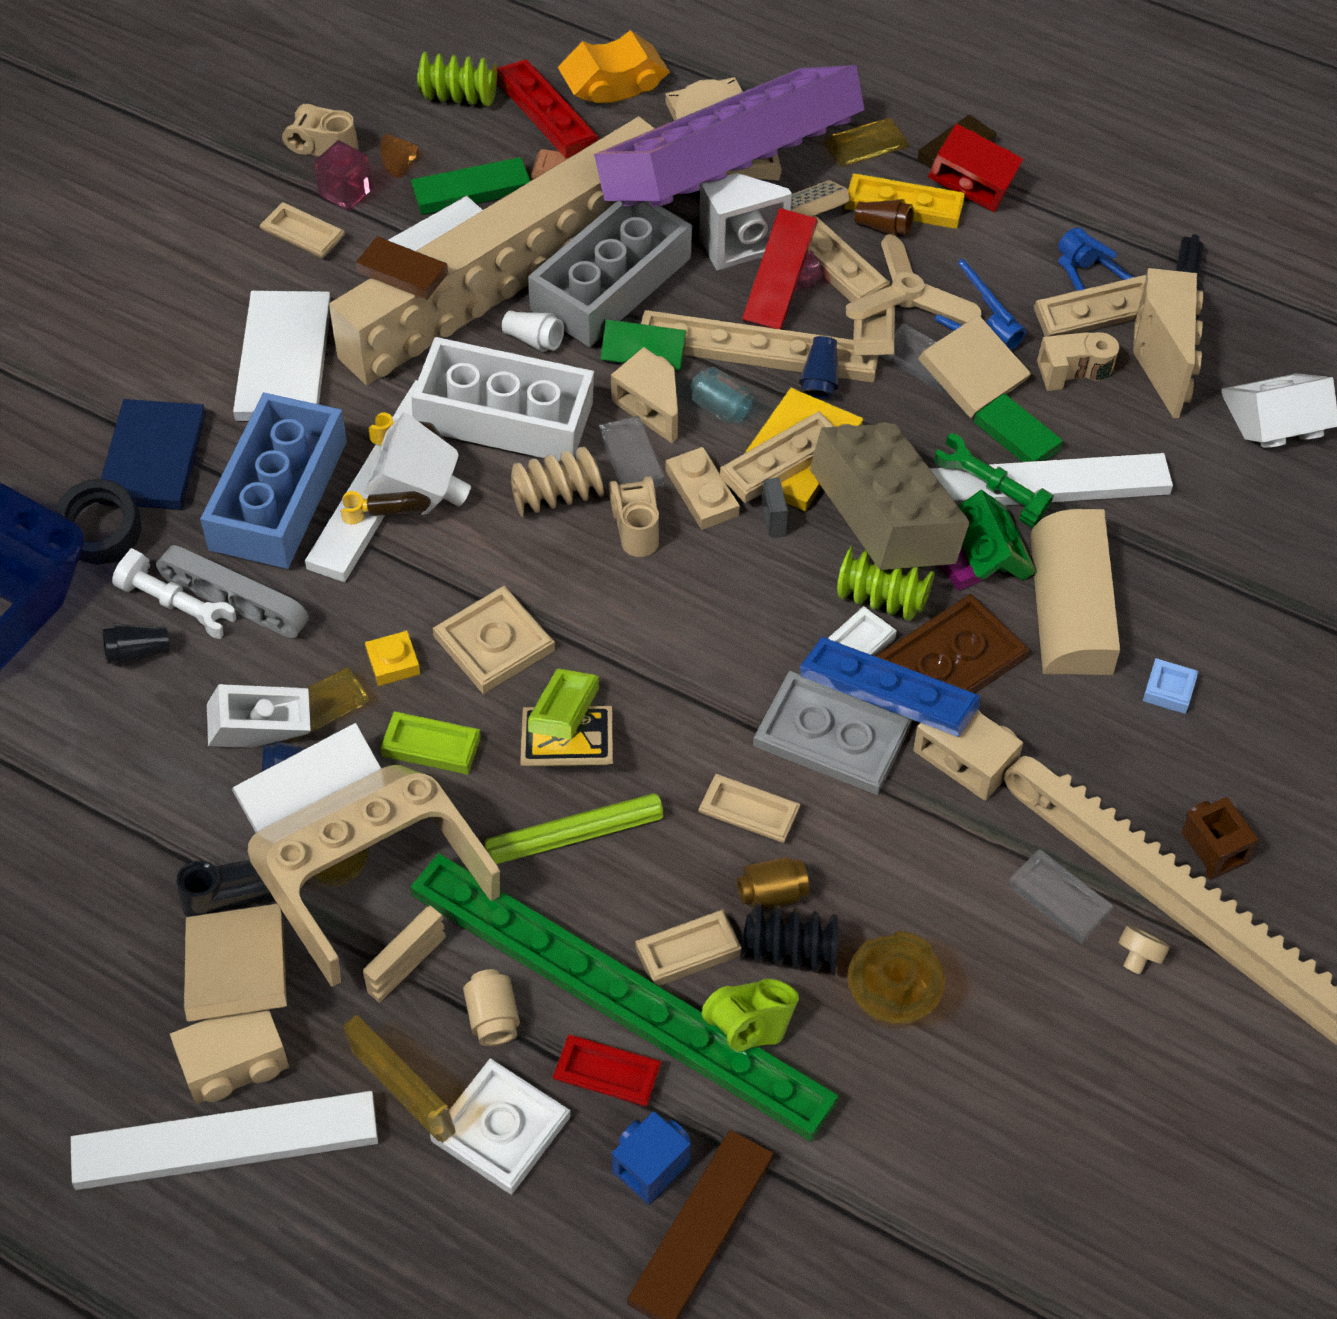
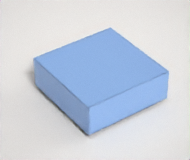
(1170, 686)

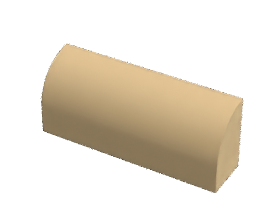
(1075, 593)

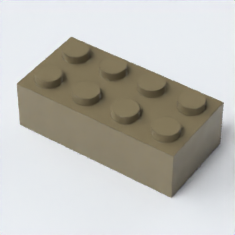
(888, 496)

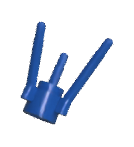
(1082, 251)
(1001, 322)

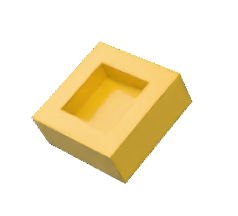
(392, 658)

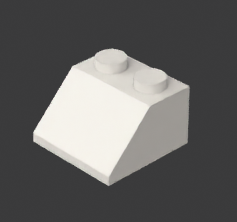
(738, 218)
(1283, 408)

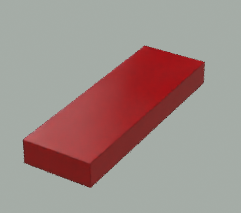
(780, 269)

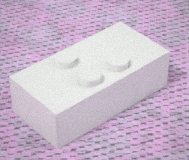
(503, 399)

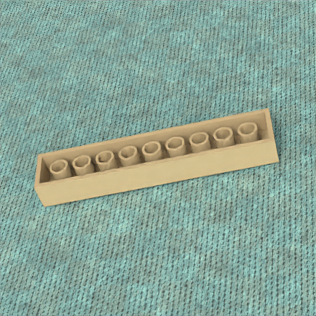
(486, 263)

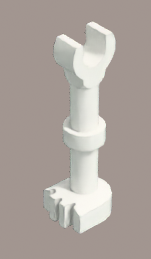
(132, 573)

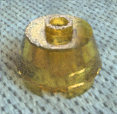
(896, 979)

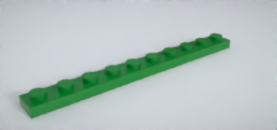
(625, 998)

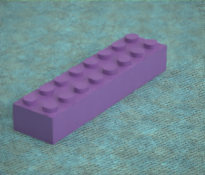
(728, 135)

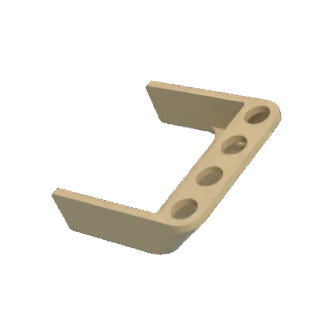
(346, 824)

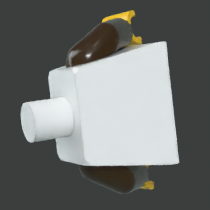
(409, 471)

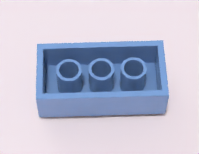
(274, 480)

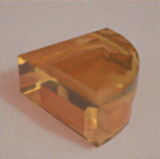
(397, 154)

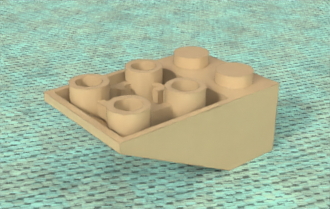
(1168, 334)

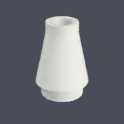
(535, 329)

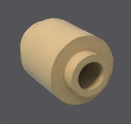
(491, 1007)

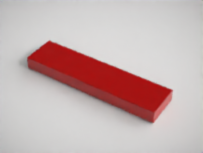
(545, 108)

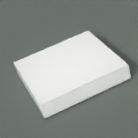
(503, 1126)

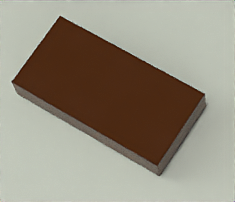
(402, 267)

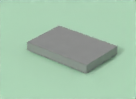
(832, 733)

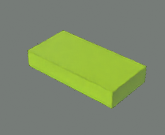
(563, 704)
(430, 742)

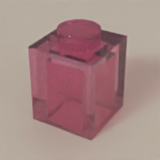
(343, 175)

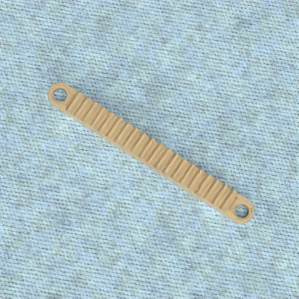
(1178, 894)

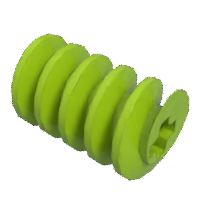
(457, 80)
(883, 586)

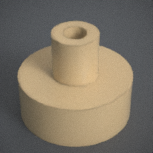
(1142, 948)

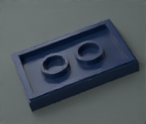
(154, 451)

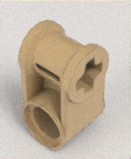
(319, 130)
(636, 516)

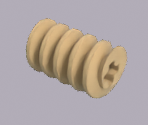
(555, 479)

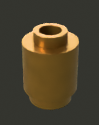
(773, 883)

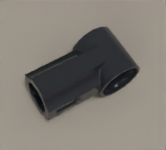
(224, 885)

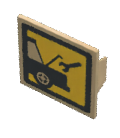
(589, 745)

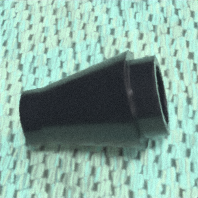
(133, 642)

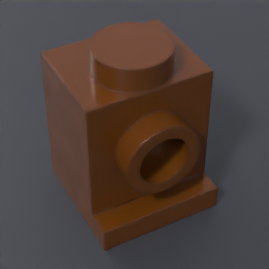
(1219, 836)

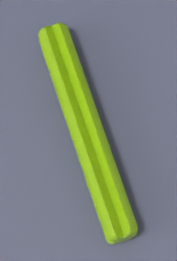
(574, 828)

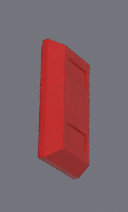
(607, 1070)

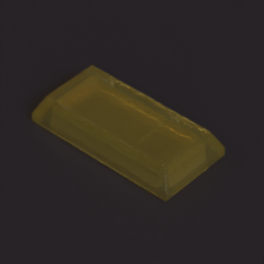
(866, 142)
(334, 698)

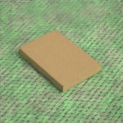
(234, 962)

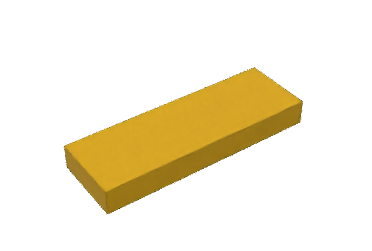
(930, 204)

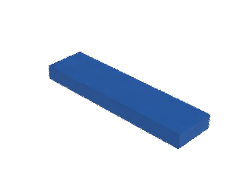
(890, 686)

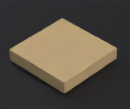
(974, 365)
(493, 639)

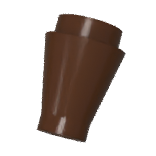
(886, 216)

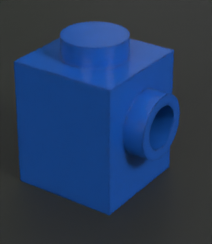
(651, 1155)

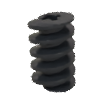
(791, 938)

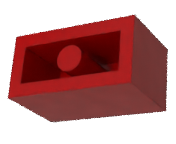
(975, 167)

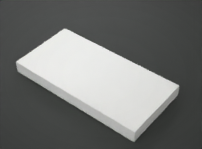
(282, 348)

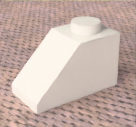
(256, 715)

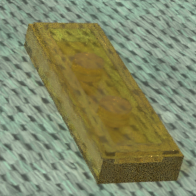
(399, 1079)

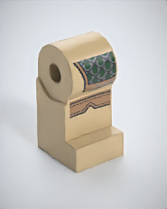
(1076, 357)

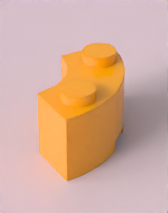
(613, 69)

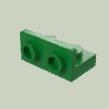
(993, 539)

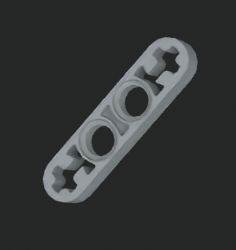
(221, 584)

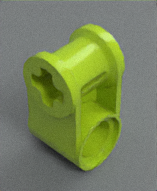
(752, 1012)

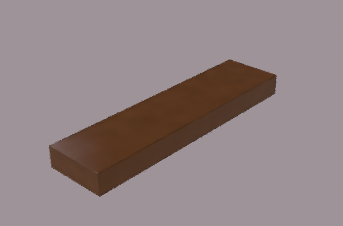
(700, 1228)

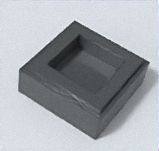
(774, 508)

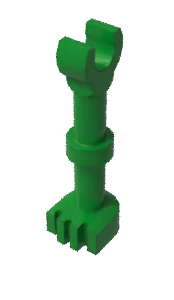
(996, 480)

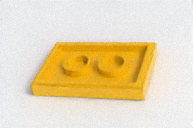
(794, 408)

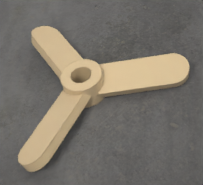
(910, 291)

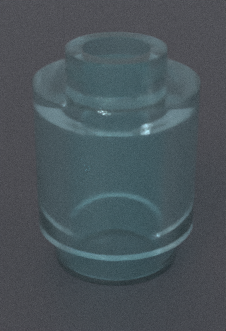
(721, 395)

